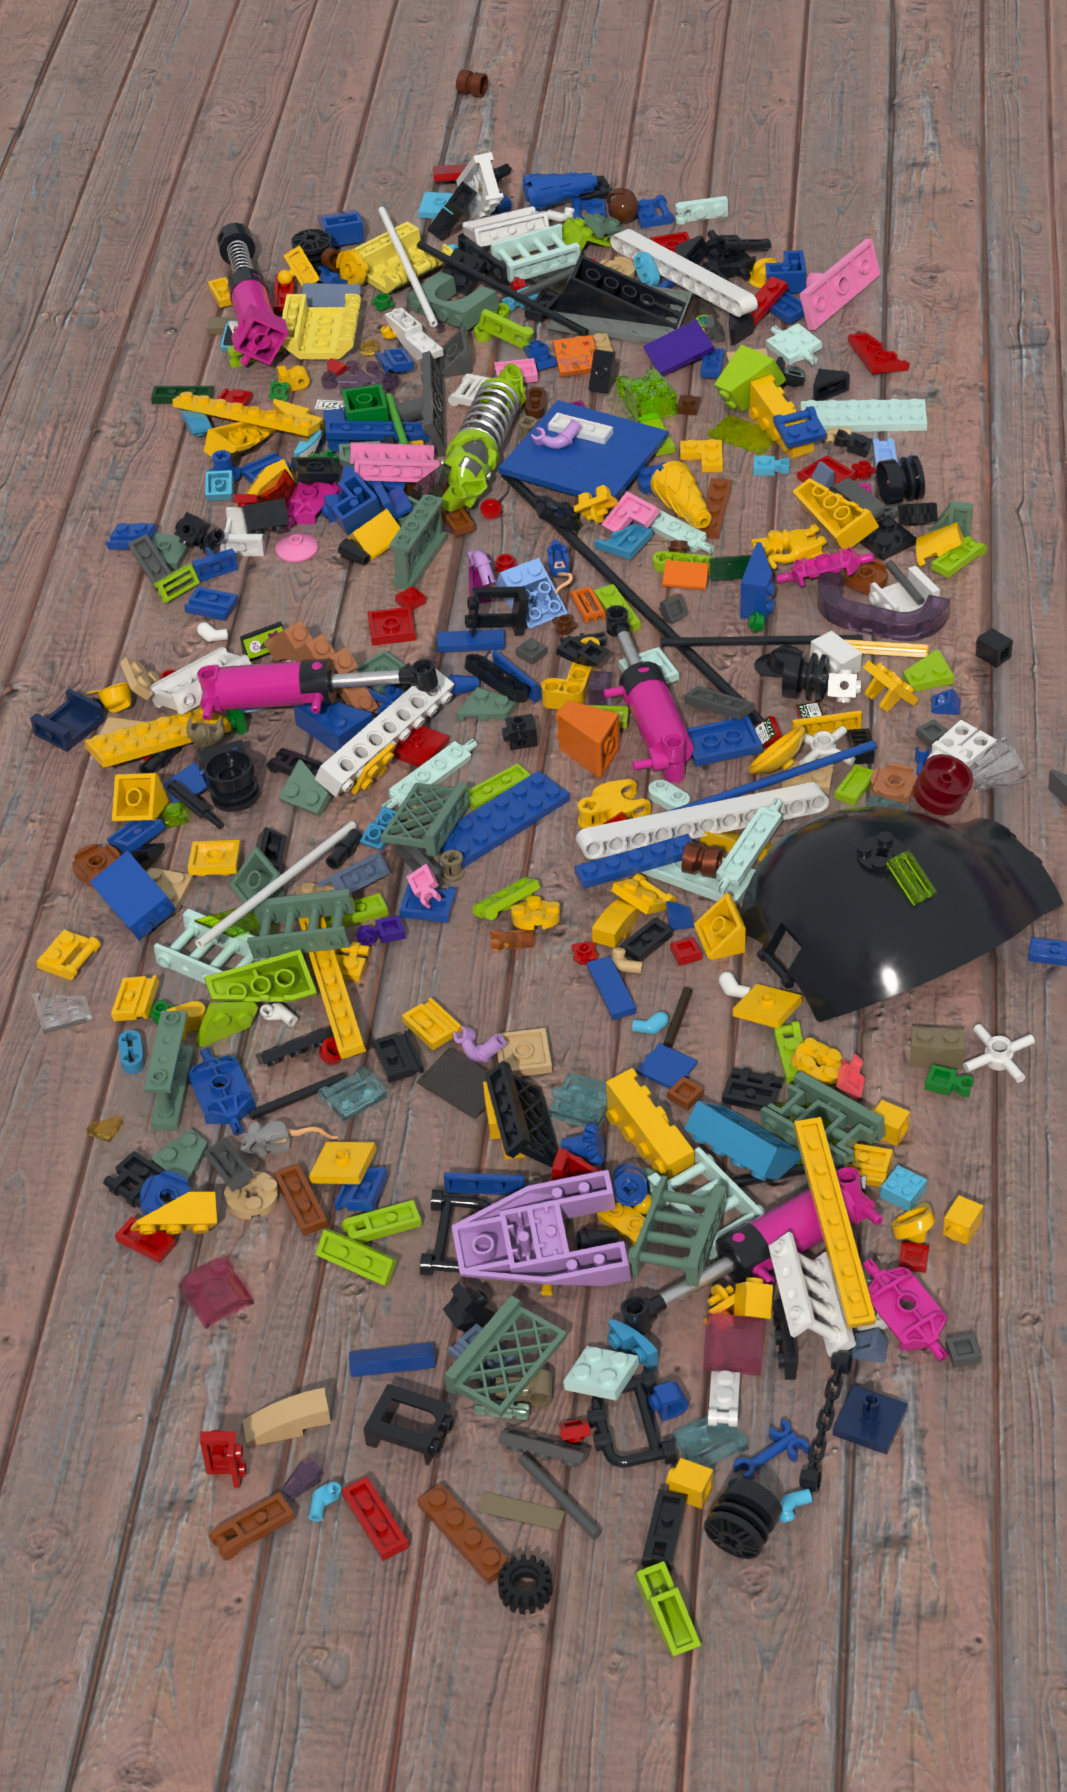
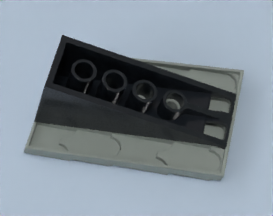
(618, 304)

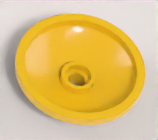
(779, 753)

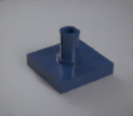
(870, 1419)

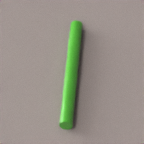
(396, 419)

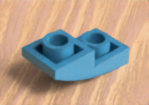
(196, 422)
(374, 830)
(632, 1342)

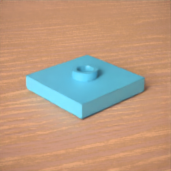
(432, 204)

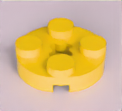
(352, 266)
(535, 913)
(813, 1052)

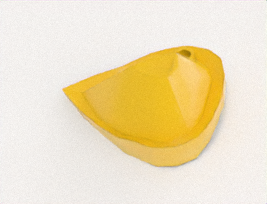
(914, 1223)

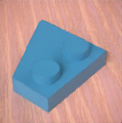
(625, 542)

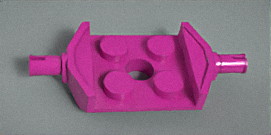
(307, 502)
(824, 563)
(914, 1327)

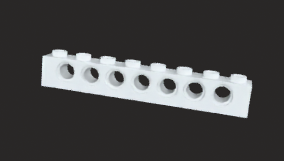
(388, 727)

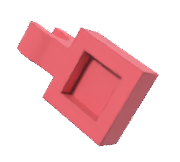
(850, 1079)

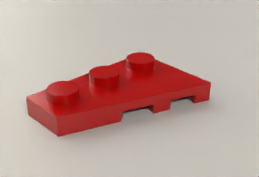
(874, 355)

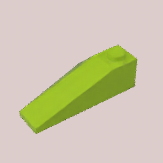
(269, 980)

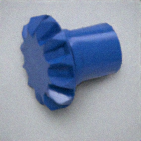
(222, 462)
(587, 1145)

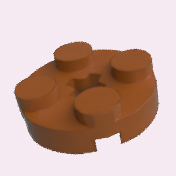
(860, 582)
(86, 856)

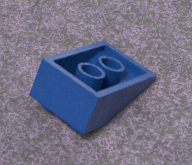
(757, 586)

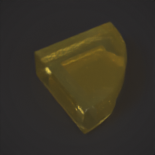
(105, 1129)

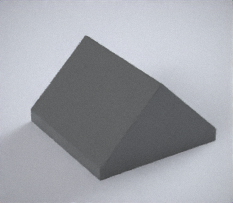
(456, 355)

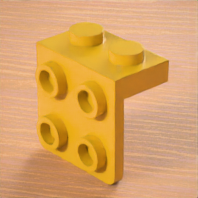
(374, 768)

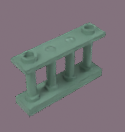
(294, 907)
(169, 1070)
(699, 1245)

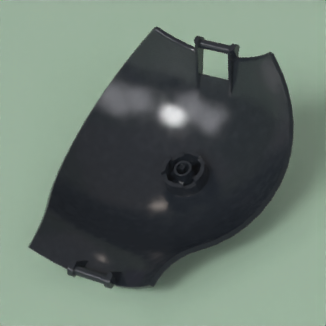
(856, 922)

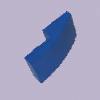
(540, 353)

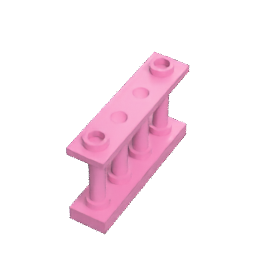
(392, 461)

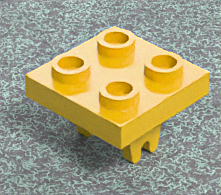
(896, 687)

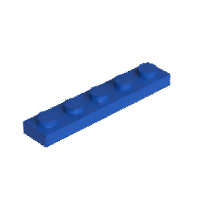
(372, 430)
(631, 861)

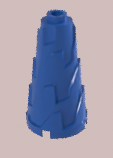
(554, 188)

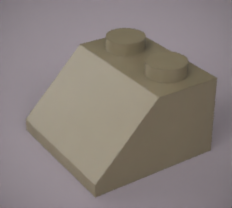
(937, 1046)

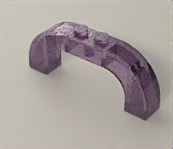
(877, 620)

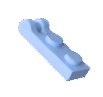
(883, 450)

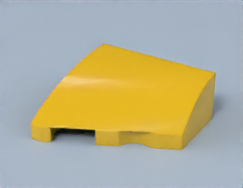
(938, 542)

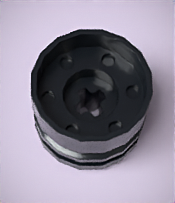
(313, 244)
(900, 479)
(804, 675)
(232, 780)
(743, 1518)

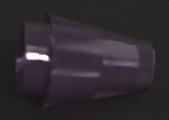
(303, 1478)

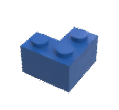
(790, 270)
(357, 506)

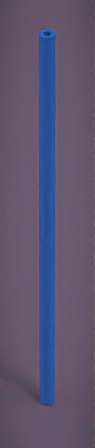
(785, 775)

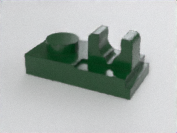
(728, 567)

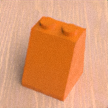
(588, 735)

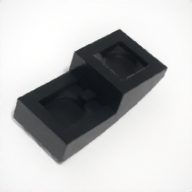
(580, 653)
(148, 854)

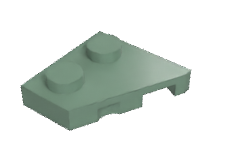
(304, 791)

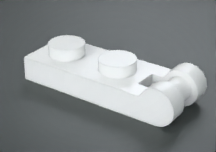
(724, 1398)

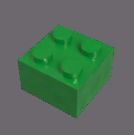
(365, 403)

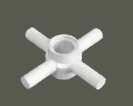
(823, 745)
(999, 1053)

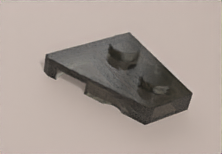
(432, 483)

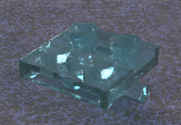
(579, 1101)

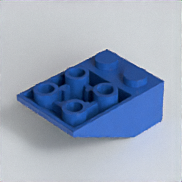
(343, 227)

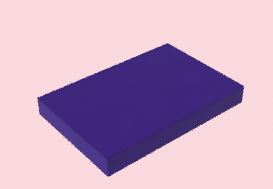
(678, 348)

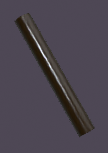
(677, 1017)

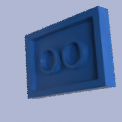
(724, 741)

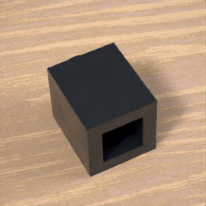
(994, 647)

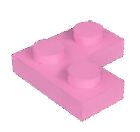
(630, 509)

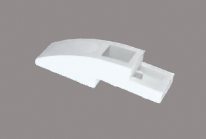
(410, 334)

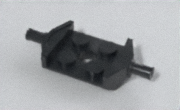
(729, 263)

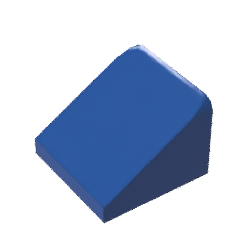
(946, 703)
(678, 916)

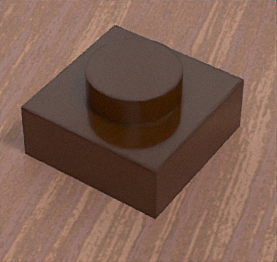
(688, 405)

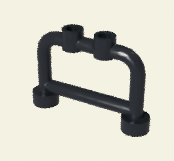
(444, 1203)
(603, 1440)

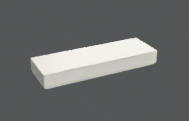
(590, 430)

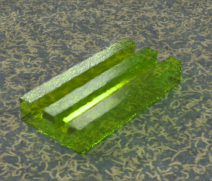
(907, 878)

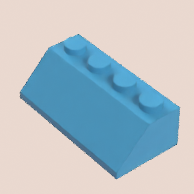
(741, 1140)

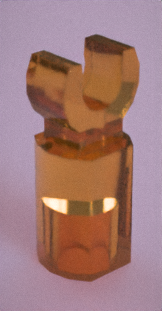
(512, 939)

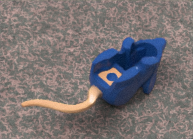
(559, 562)

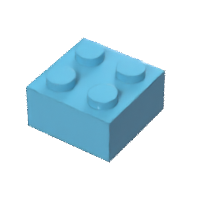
(219, 485)
(903, 1188)

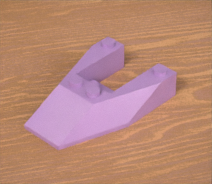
(527, 1241)

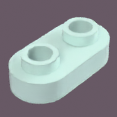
(667, 794)

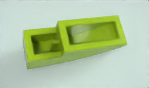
(667, 1609)

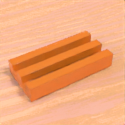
(591, 613)

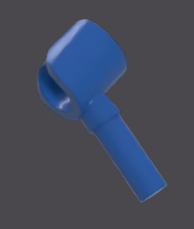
(920, 758)

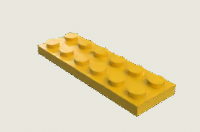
(147, 737)

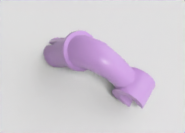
(562, 440)
(481, 561)
(481, 1052)

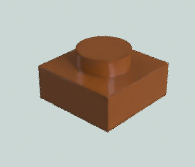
(685, 1093)

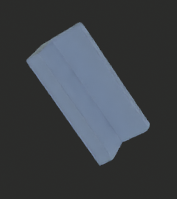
(329, 294)
(358, 874)

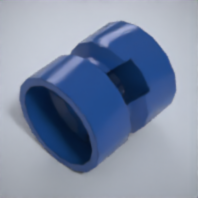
(629, 1184)

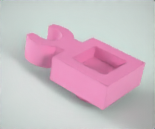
(423, 884)

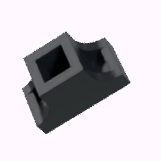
(603, 371)
(468, 1308)

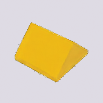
(376, 534)
(138, 797)
(721, 929)

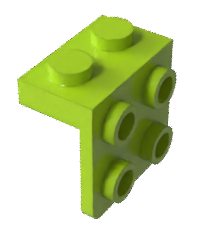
(578, 231)

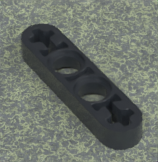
(496, 678)

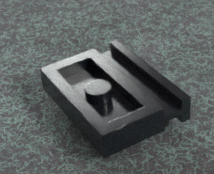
(397, 1056)

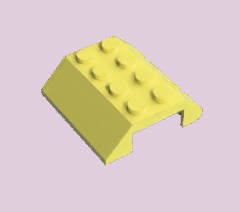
(384, 264)
(320, 330)

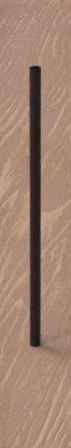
(502, 288)

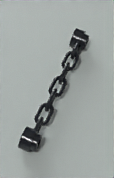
(812, 1477)

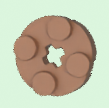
(882, 782)

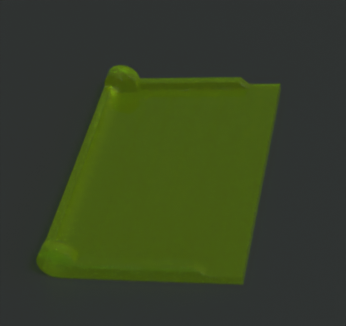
(742, 434)
(243, 926)

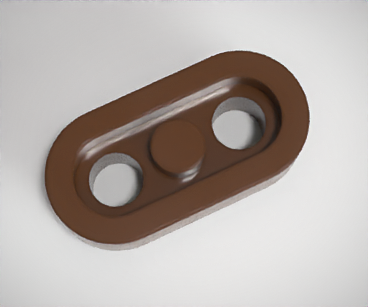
(329, 259)
(536, 402)

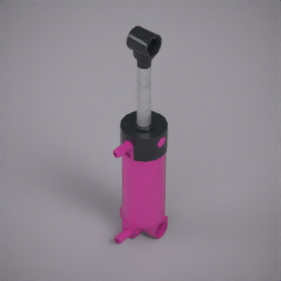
(295, 684)
(651, 705)
(746, 1252)

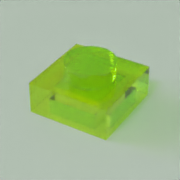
(174, 815)

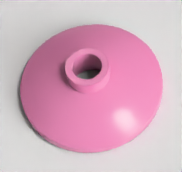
(296, 547)

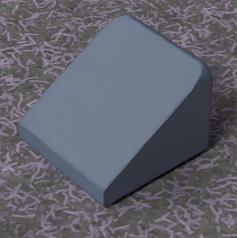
(823, 475)
(870, 1346)

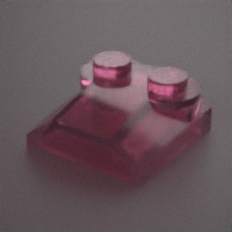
(214, 1291)
(733, 1344)

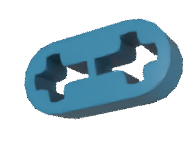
(135, 1051)

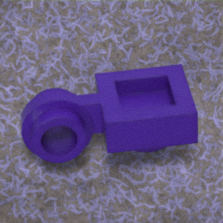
(386, 929)

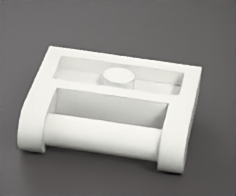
(468, 380)

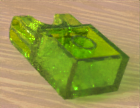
(647, 396)

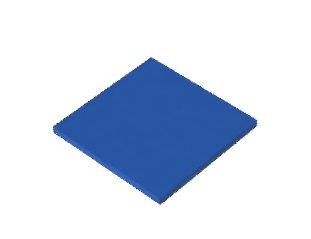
(585, 463)

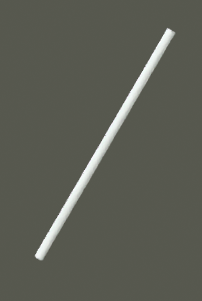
(408, 267)
(274, 886)

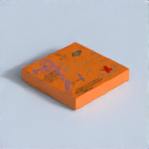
(574, 355)

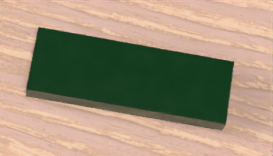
(165, 394)

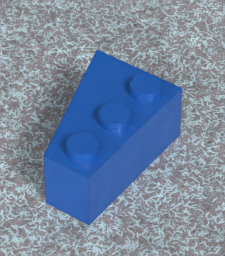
(333, 724)

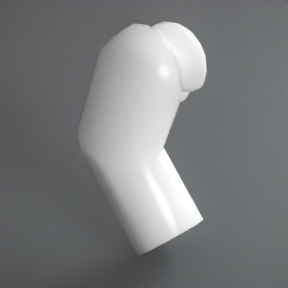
(560, 217)
(210, 634)
(731, 987)
(278, 1012)

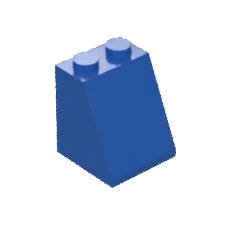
(133, 895)

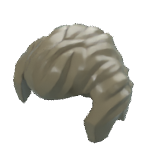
(205, 734)

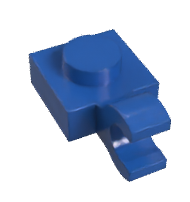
(330, 277)

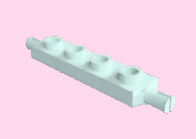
(675, 529)
(432, 771)
(749, 846)

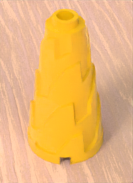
(679, 492)

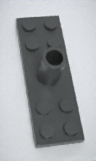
(429, 406)

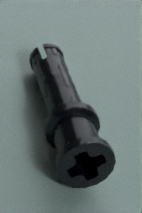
(736, 245)

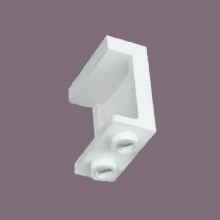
(236, 537)
(896, 597)

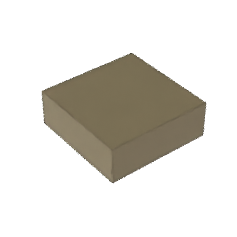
(216, 325)

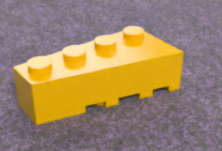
(768, 401)
(836, 516)
(646, 1126)

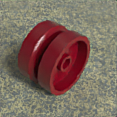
(943, 785)

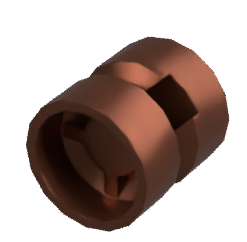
(472, 83)
(701, 859)

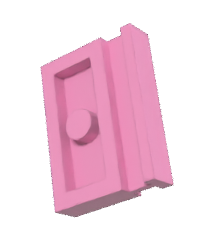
(526, 366)

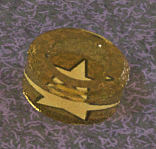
(369, 347)

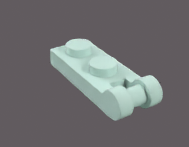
(701, 209)

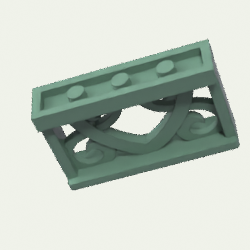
(413, 559)

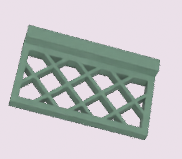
(443, 820)
(484, 1347)

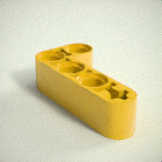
(575, 687)

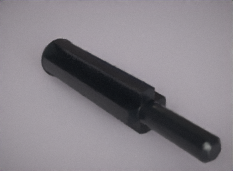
(192, 802)

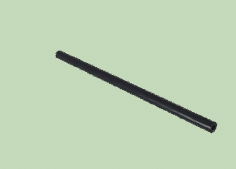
(745, 640)

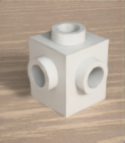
(835, 681)

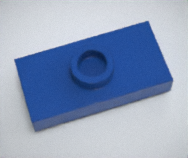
(712, 364)

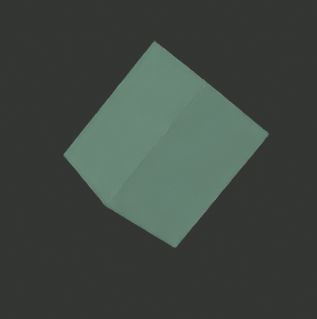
(254, 876)

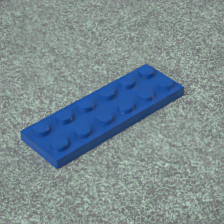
(505, 817)

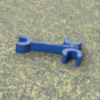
(386, 699)
(783, 1441)

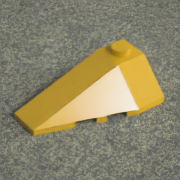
(235, 437)

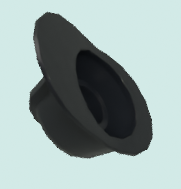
(773, 663)

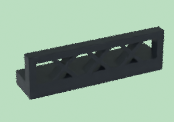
(495, 269)

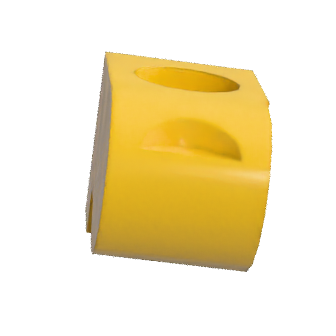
(295, 377)
(196, 1013)

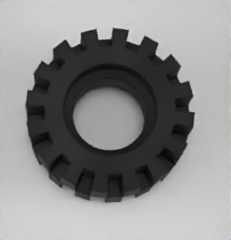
(917, 513)
(525, 1599)

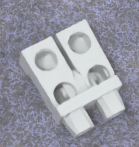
(964, 747)

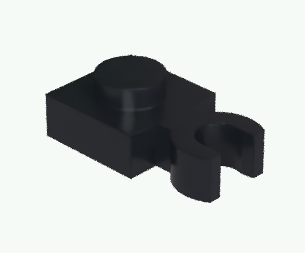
(855, 444)

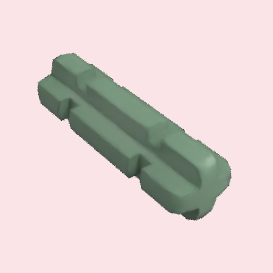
(520, 1410)

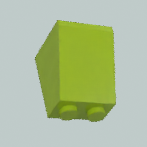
(740, 371)

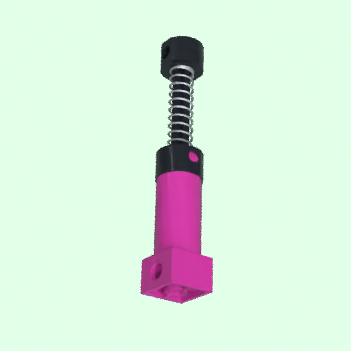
(258, 329)

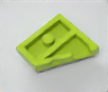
(929, 673)
(225, 1020)

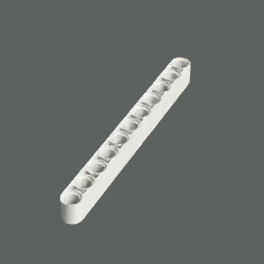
(686, 273)
(695, 820)

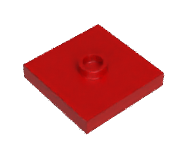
(420, 746)

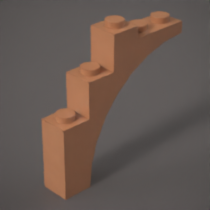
(298, 645)

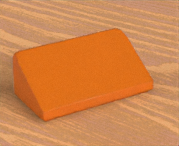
(685, 575)

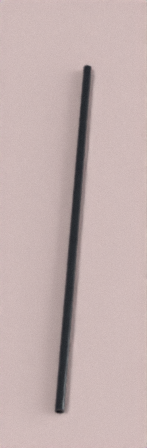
(699, 663)

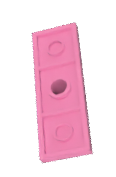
(839, 284)

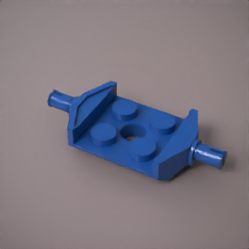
(224, 1103)

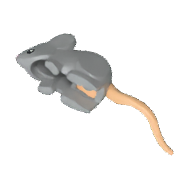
(273, 1137)

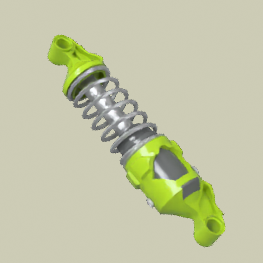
(477, 447)

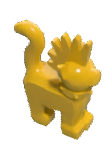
(798, 543)

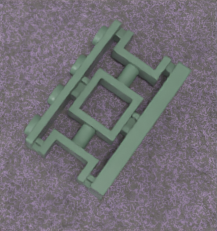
(831, 1106)

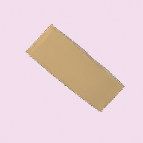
(287, 1418)

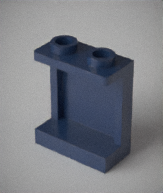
(69, 722)

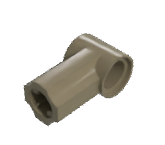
(538, 1391)

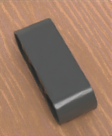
(854, 492)

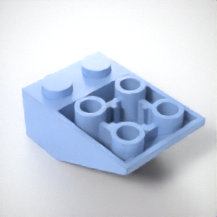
(543, 601)

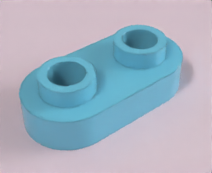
(646, 269)

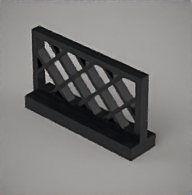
(513, 1114)

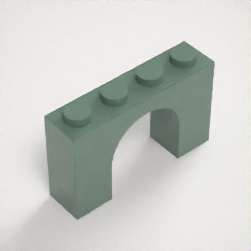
(459, 312)

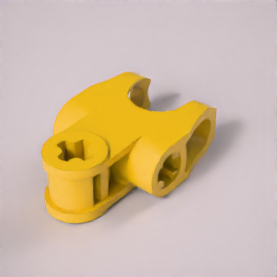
(609, 801)

